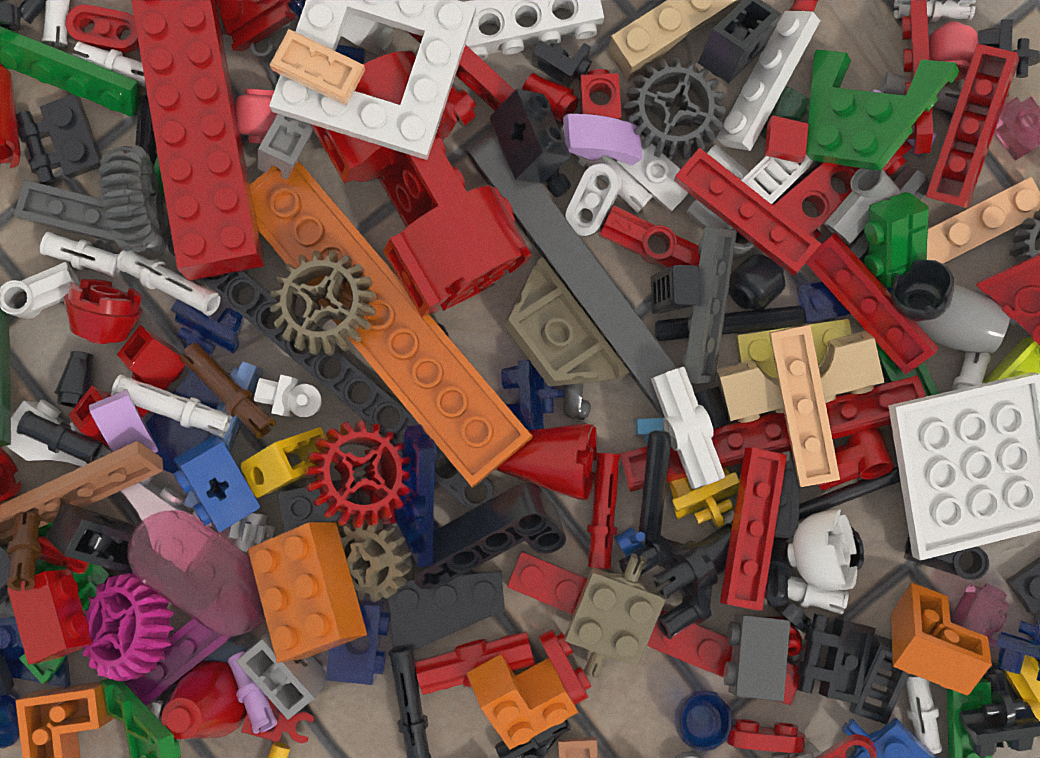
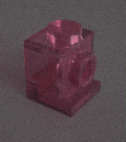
(1012, 132)
(981, 610)

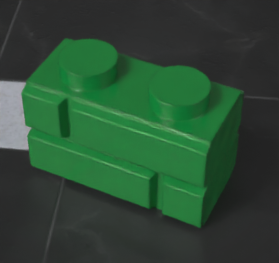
(896, 236)

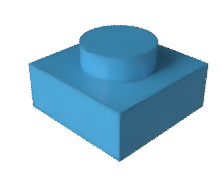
(645, 426)

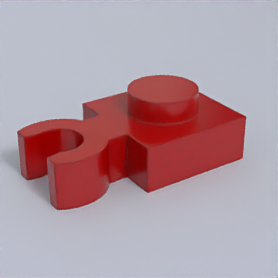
(283, 725)

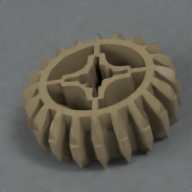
(331, 288)

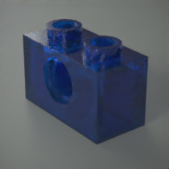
(356, 665)

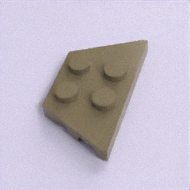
(559, 333)

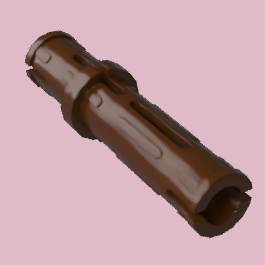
(237, 400)

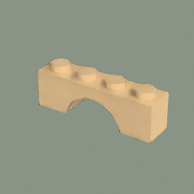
(662, 28)
(848, 365)

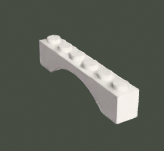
(143, 495)

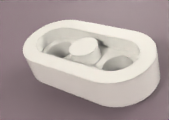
(593, 197)

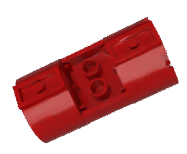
(452, 237)

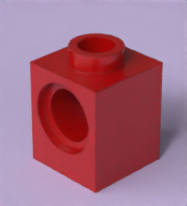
(600, 81)

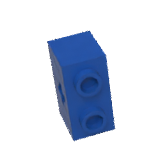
(231, 500)

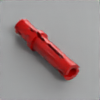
(603, 511)

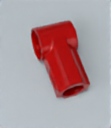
(862, 457)

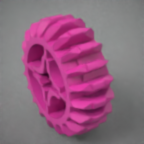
(127, 628)

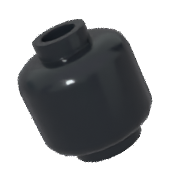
(756, 282)

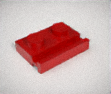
(253, 19)

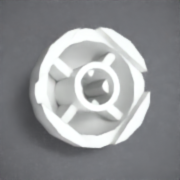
(823, 551)

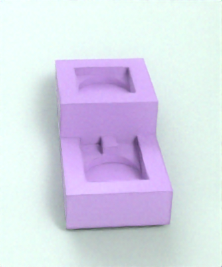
(599, 136)
(121, 422)

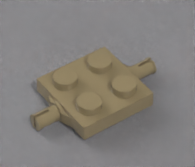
(614, 616)

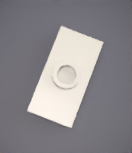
(657, 177)

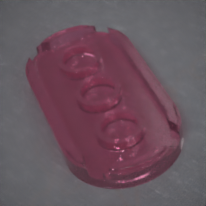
(196, 572)

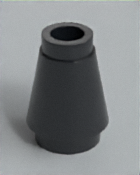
(75, 379)

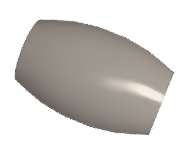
(969, 324)

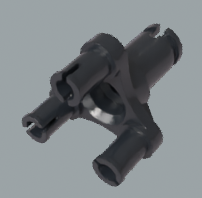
(691, 570)

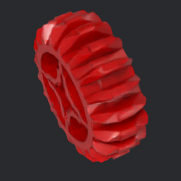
(373, 483)

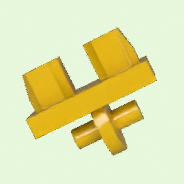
(688, 500)

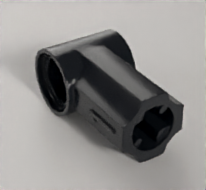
(950, 562)

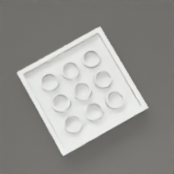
(970, 464)

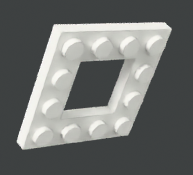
(400, 127)

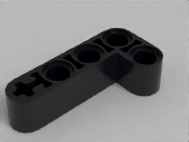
(490, 530)

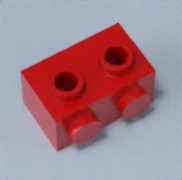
(50, 617)

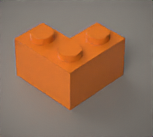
(934, 647)
(521, 703)
(54, 716)

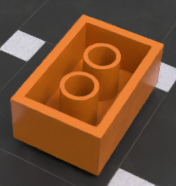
(306, 591)

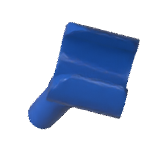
(630, 541)

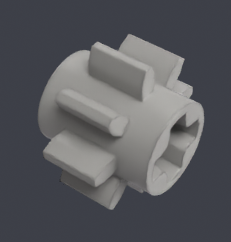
(250, 531)

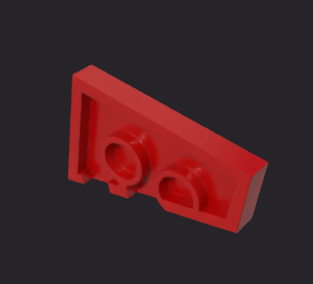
(1018, 293)

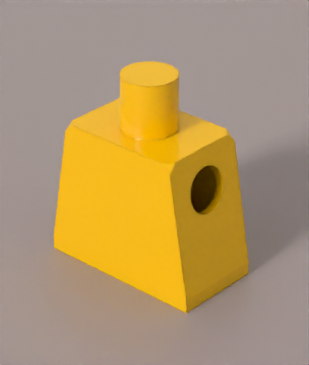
(270, 468)

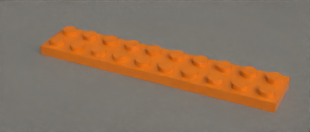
(402, 347)

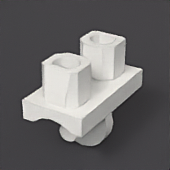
(289, 396)

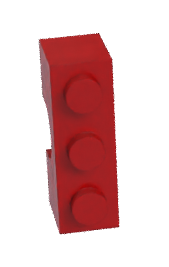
(151, 362)

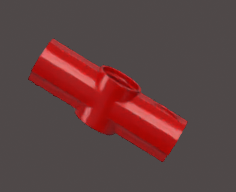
(633, 234)
(451, 667)

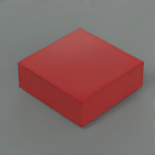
(786, 139)

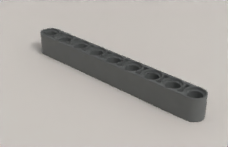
(575, 267)

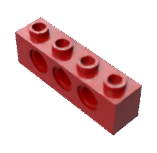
(973, 125)
(818, 190)

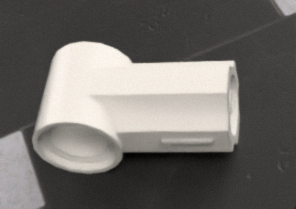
(42, 291)

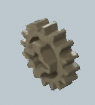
(372, 556)

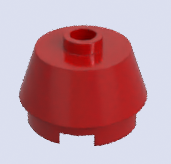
(101, 311)

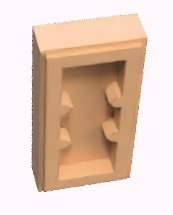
(317, 67)

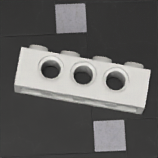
(512, 38)

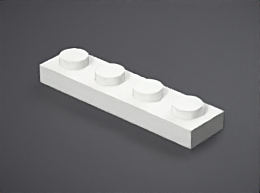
(768, 79)

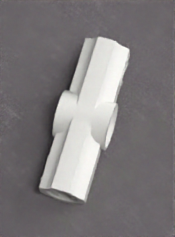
(688, 427)

